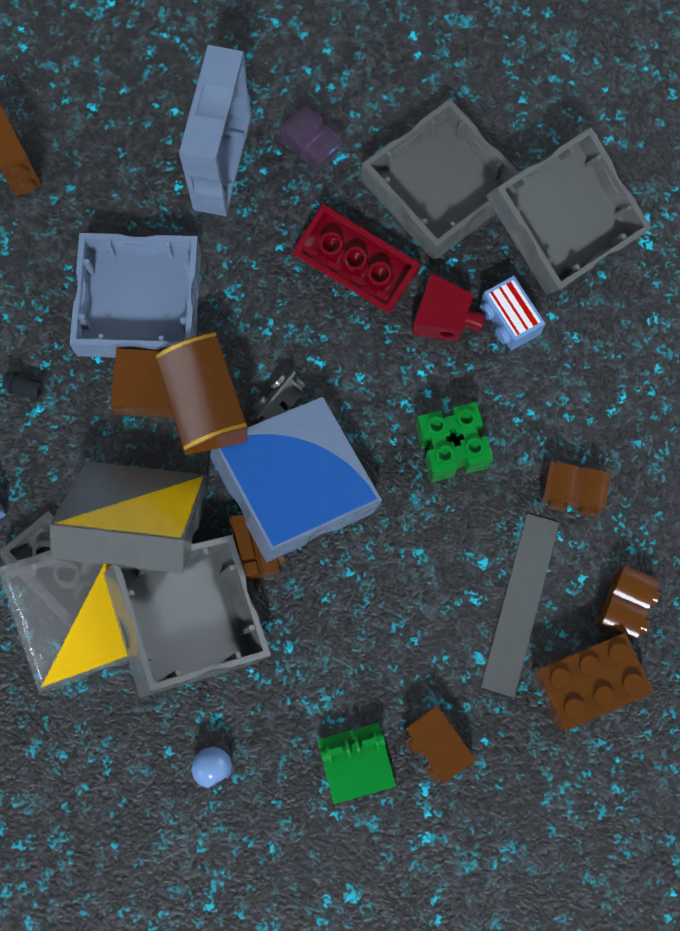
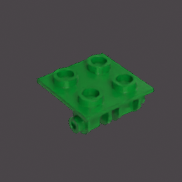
(356, 763)

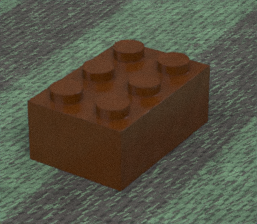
(592, 682)

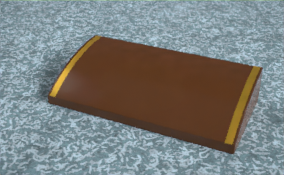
(201, 394)

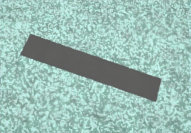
(520, 605)

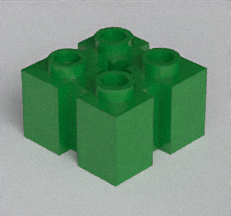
(445, 458)

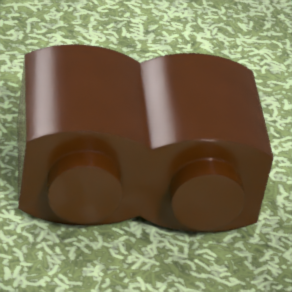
(576, 489)
(629, 602)

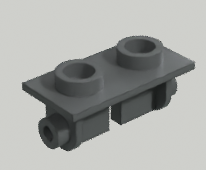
(284, 391)

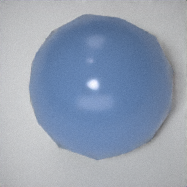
(211, 766)

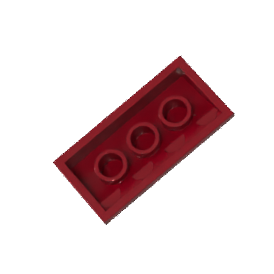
(356, 259)

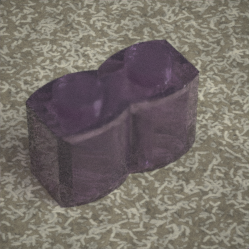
(312, 139)

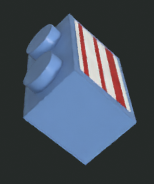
(511, 313)

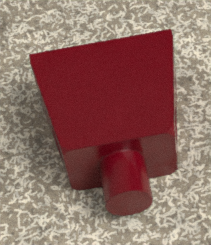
(445, 311)

